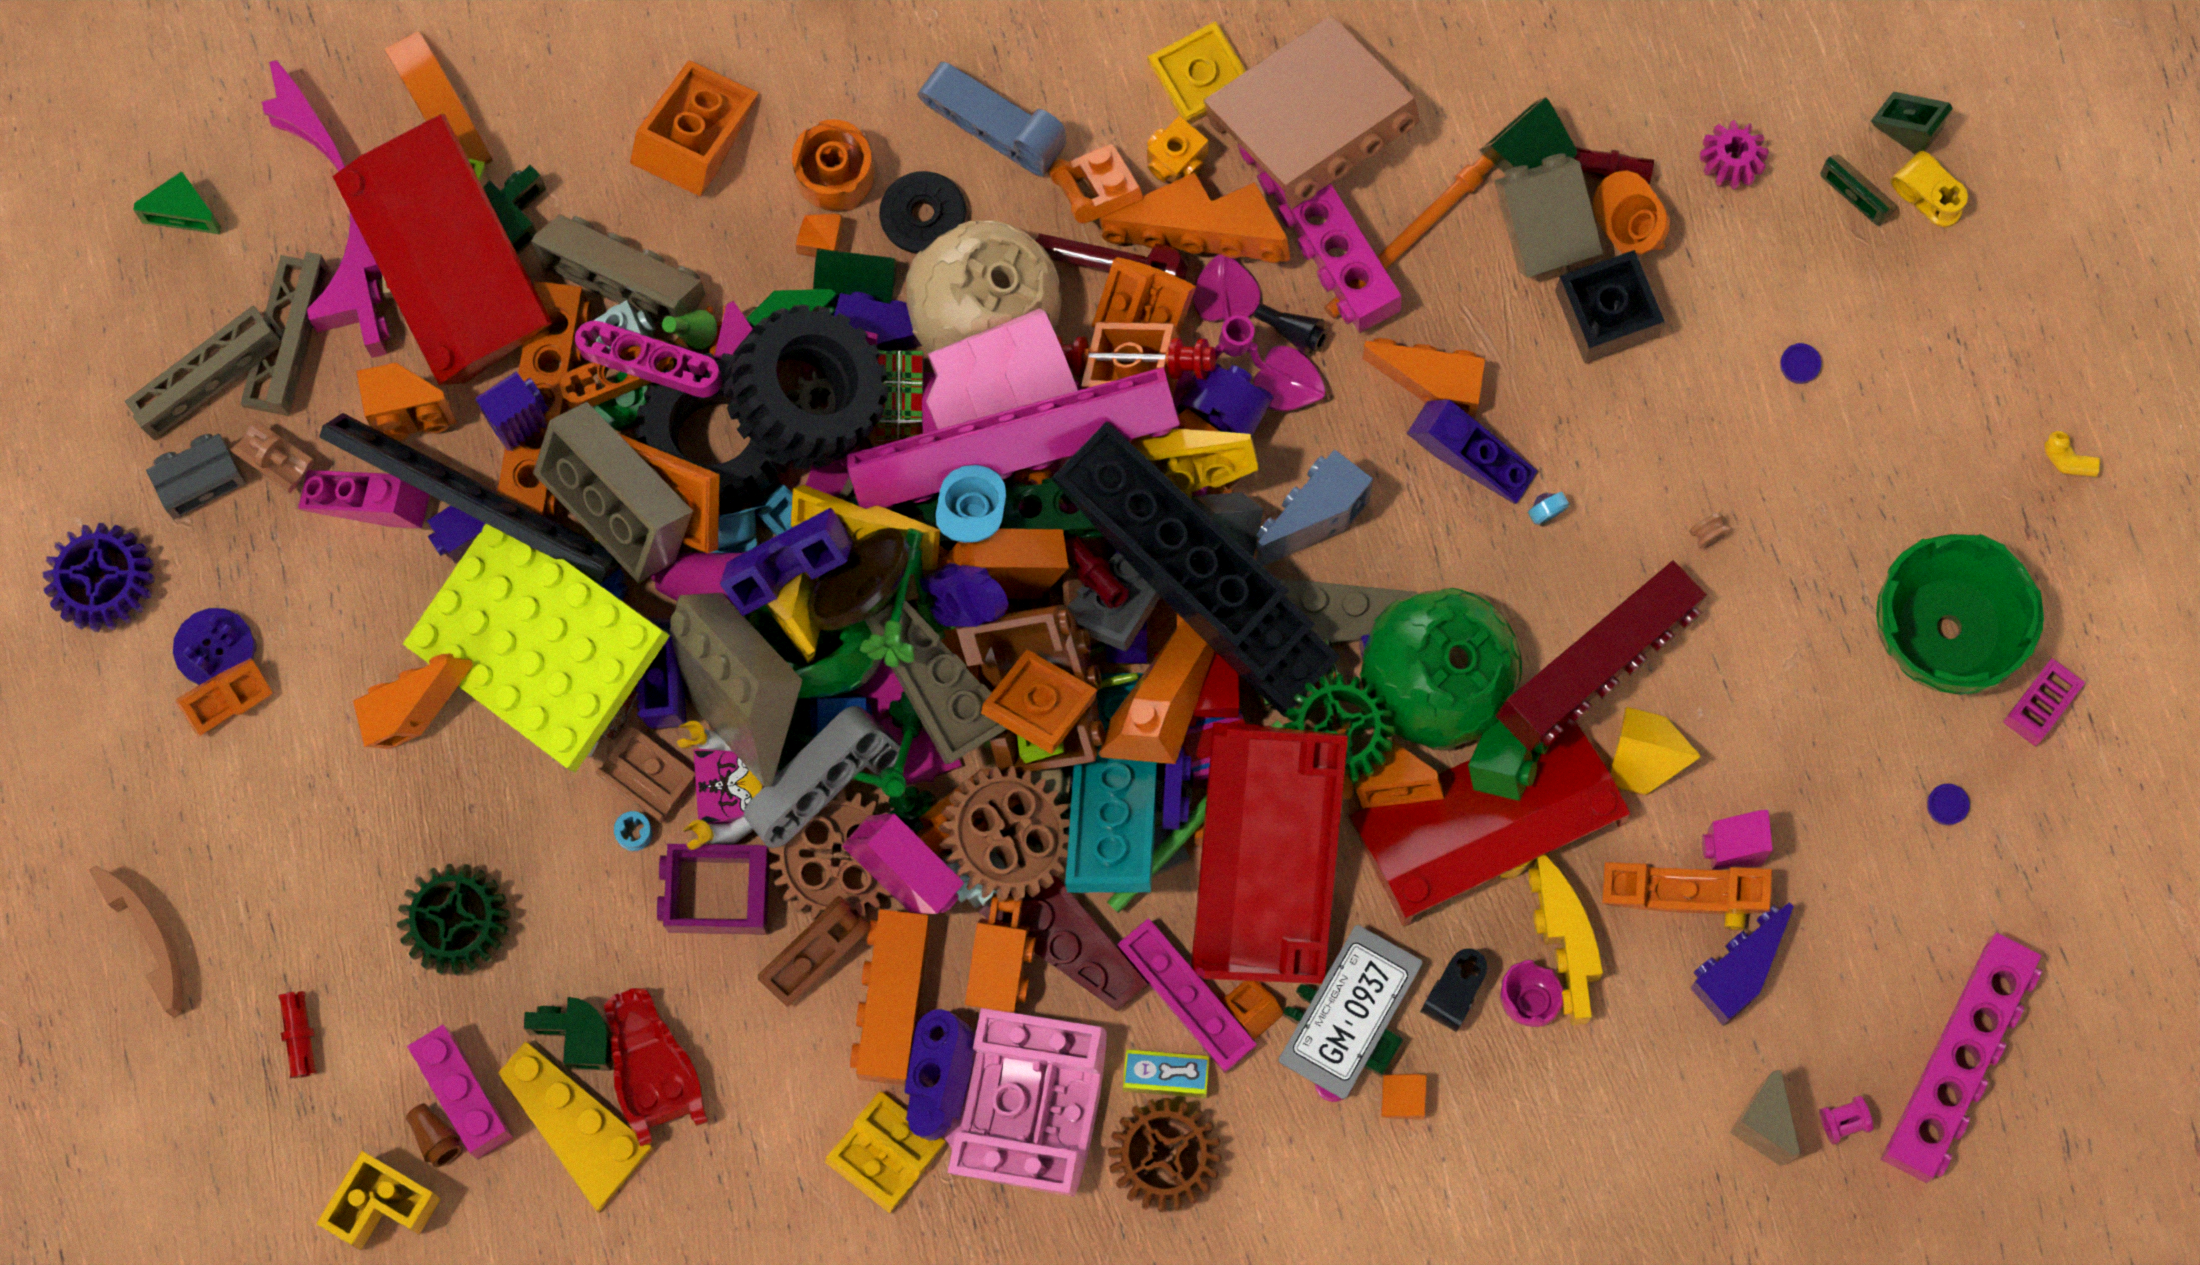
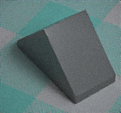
(1235, 515)

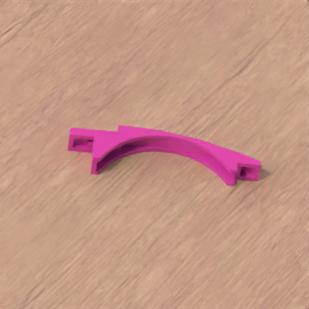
(354, 288)

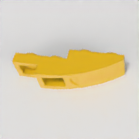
(861, 521)
(1566, 923)

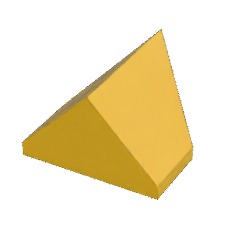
(1648, 752)

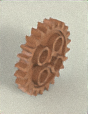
(839, 819)
(973, 847)

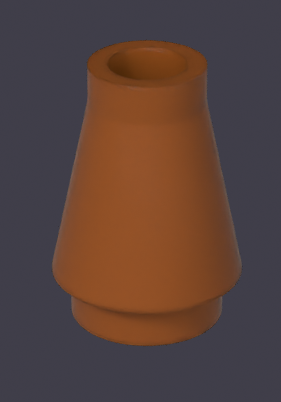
(434, 1137)

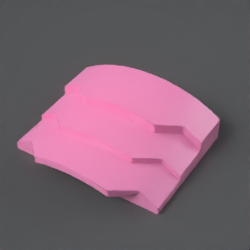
(999, 372)
(1029, 1102)

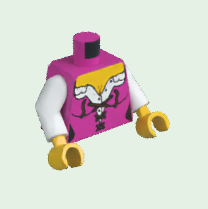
(722, 789)

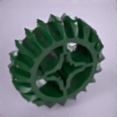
(456, 902)

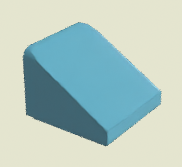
(776, 509)

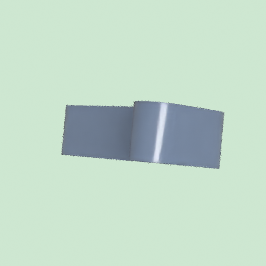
(1023, 138)

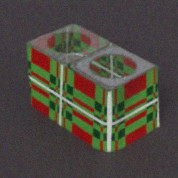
(904, 404)

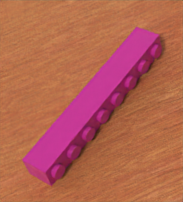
(1012, 439)

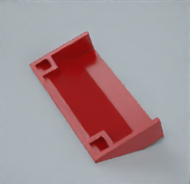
(442, 251)
(1471, 836)
(1268, 854)

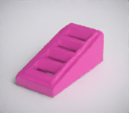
(2024, 725)

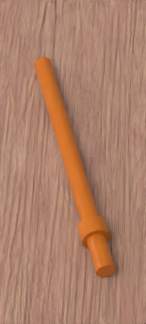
(1466, 181)

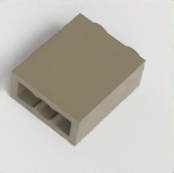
(1548, 215)

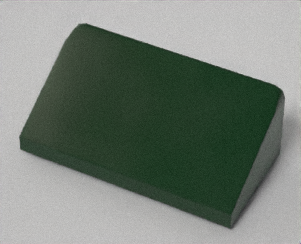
(1857, 189)
(855, 273)

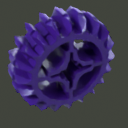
(97, 546)

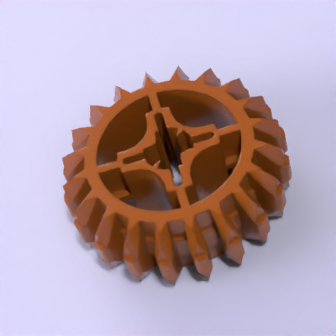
(1181, 1144)

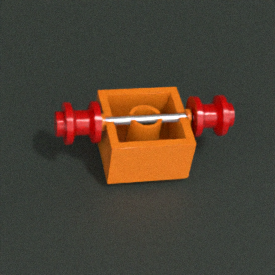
(1135, 348)

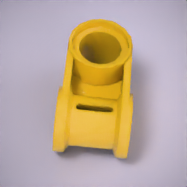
(1929, 187)

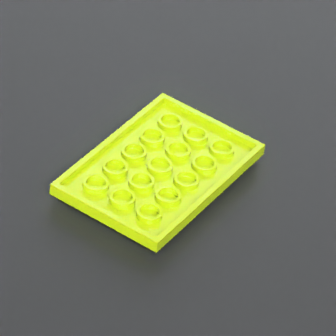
(543, 643)

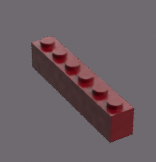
(1601, 656)

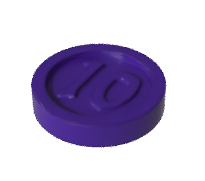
(1800, 363)
(1948, 804)

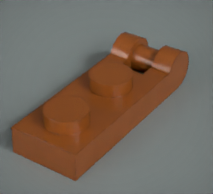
(813, 952)

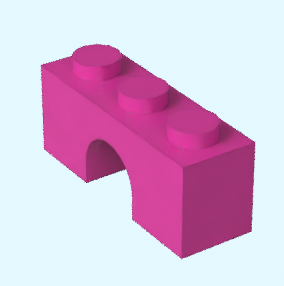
(459, 1091)

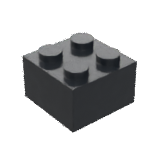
(1609, 306)

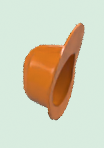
(1631, 213)

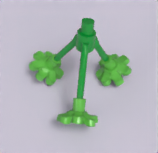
(890, 643)

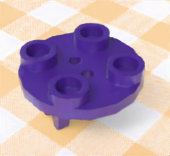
(225, 631)

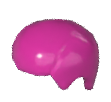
(1531, 994)

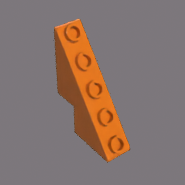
(1189, 221)

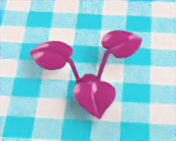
(1233, 295)

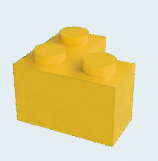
(369, 1193)

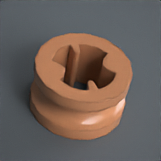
(1710, 530)

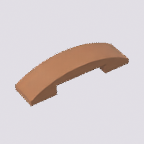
(167, 979)

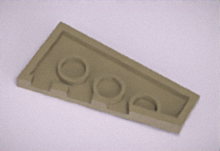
(939, 687)

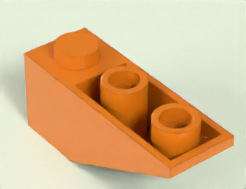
(1429, 372)
(406, 707)

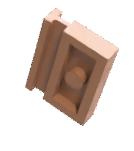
(646, 774)

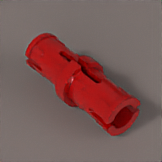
(297, 1034)

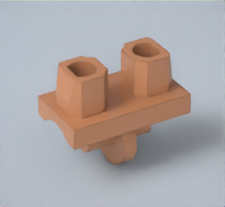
(273, 456)

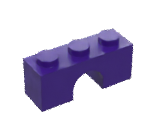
(807, 547)

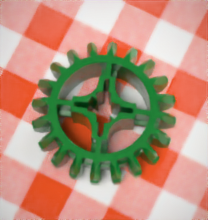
(1353, 723)

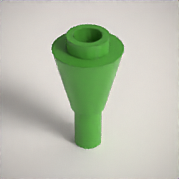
(695, 328)

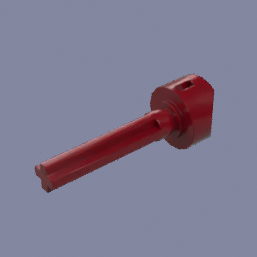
(1101, 258)

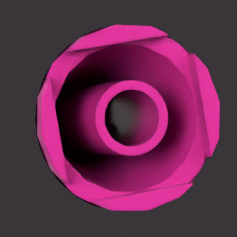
(693, 574)

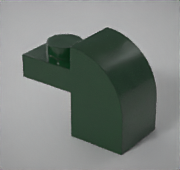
(517, 194)
(585, 1033)

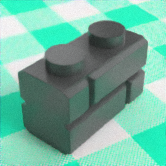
(195, 475)

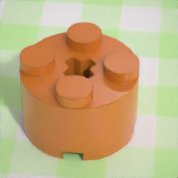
(815, 156)

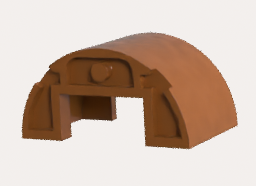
(1056, 638)

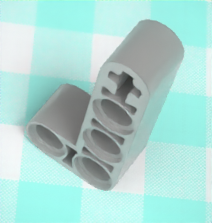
(819, 774)

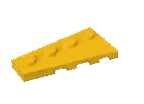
(581, 1132)

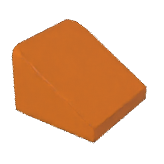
(1253, 1007)
(1404, 1096)

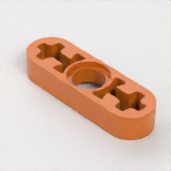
(610, 390)

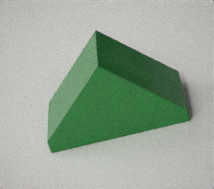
(176, 206)

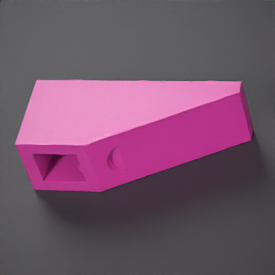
(364, 498)

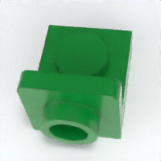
(622, 410)

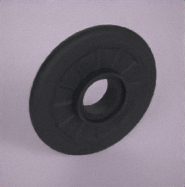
(917, 189)

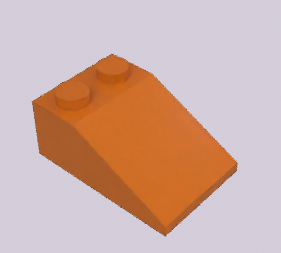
(692, 128)

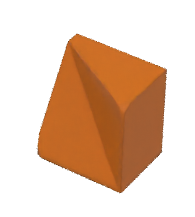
(819, 232)

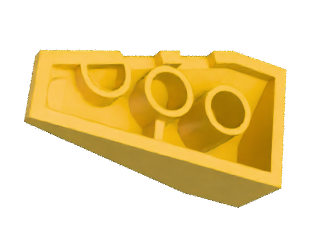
(1199, 457)
(792, 615)

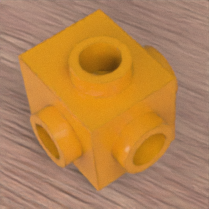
(1176, 151)

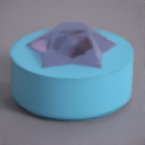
(1547, 507)

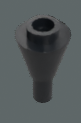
(1302, 331)

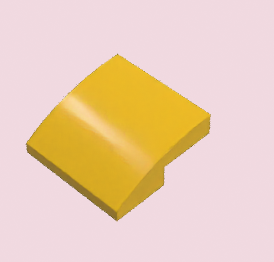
(883, 1153)

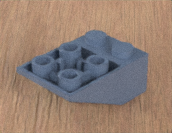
(1318, 510)

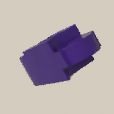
(964, 595)
(942, 1047)

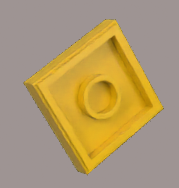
(1195, 69)

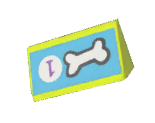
(1166, 1073)

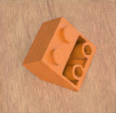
(402, 402)

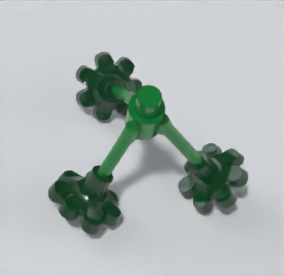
(909, 804)

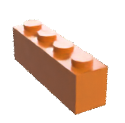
(892, 996)

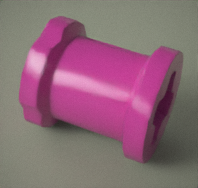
(1836, 1129)

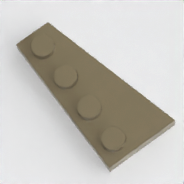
(1339, 609)

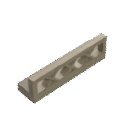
(294, 336)
(205, 378)

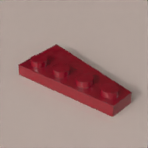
(1077, 944)

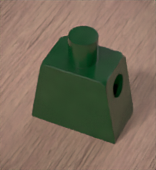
(1530, 138)

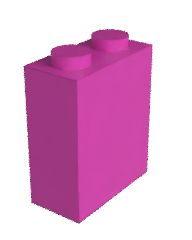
(903, 865)

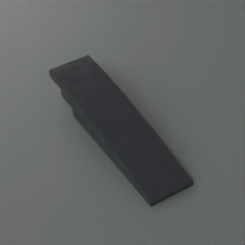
(1196, 568)

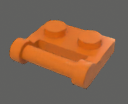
(1105, 175)

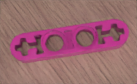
(651, 353)

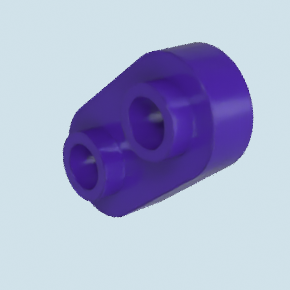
(1175, 806)

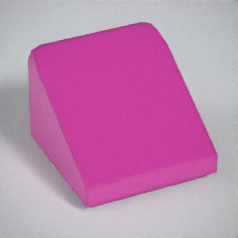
(828, 479)

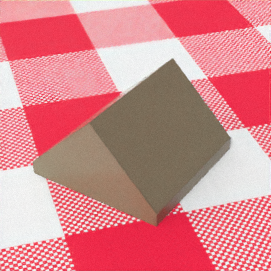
(1768, 1122)

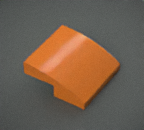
(1143, 295)

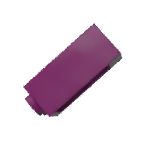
(758, 888)

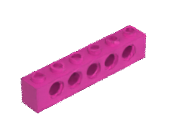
(1361, 306)
(1906, 1148)

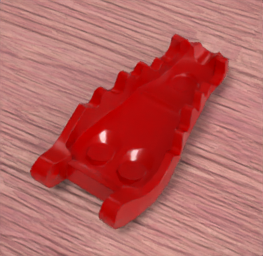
(650, 1069)

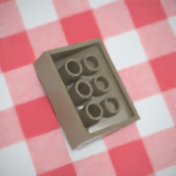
(734, 679)

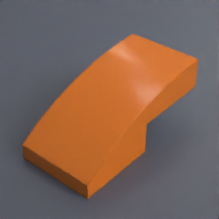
(223, 696)

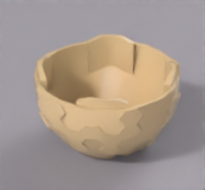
(953, 287)

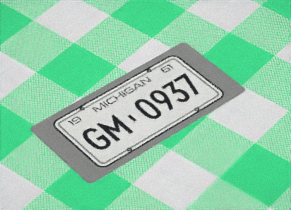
(1350, 1011)

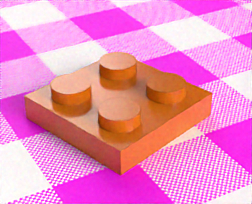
(1039, 701)

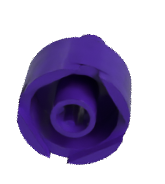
(1227, 400)

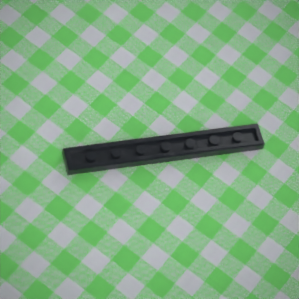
(469, 496)

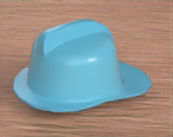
(970, 504)
(737, 531)

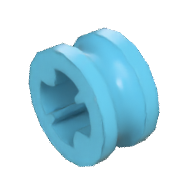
(645, 832)

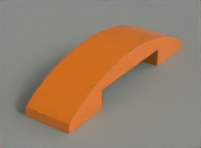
(434, 92)
(1687, 889)

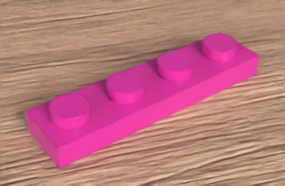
(1186, 995)

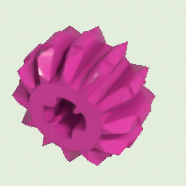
(1736, 140)

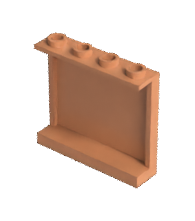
(1314, 109)

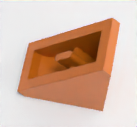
(1399, 781)

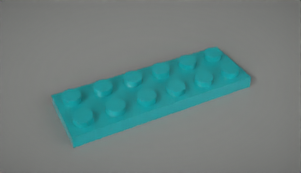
(1112, 815)

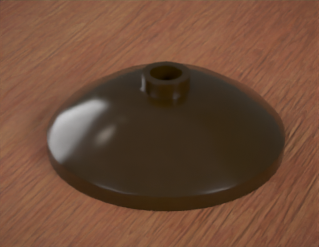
(862, 583)

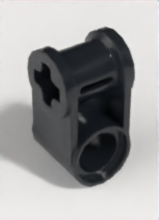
(1452, 994)

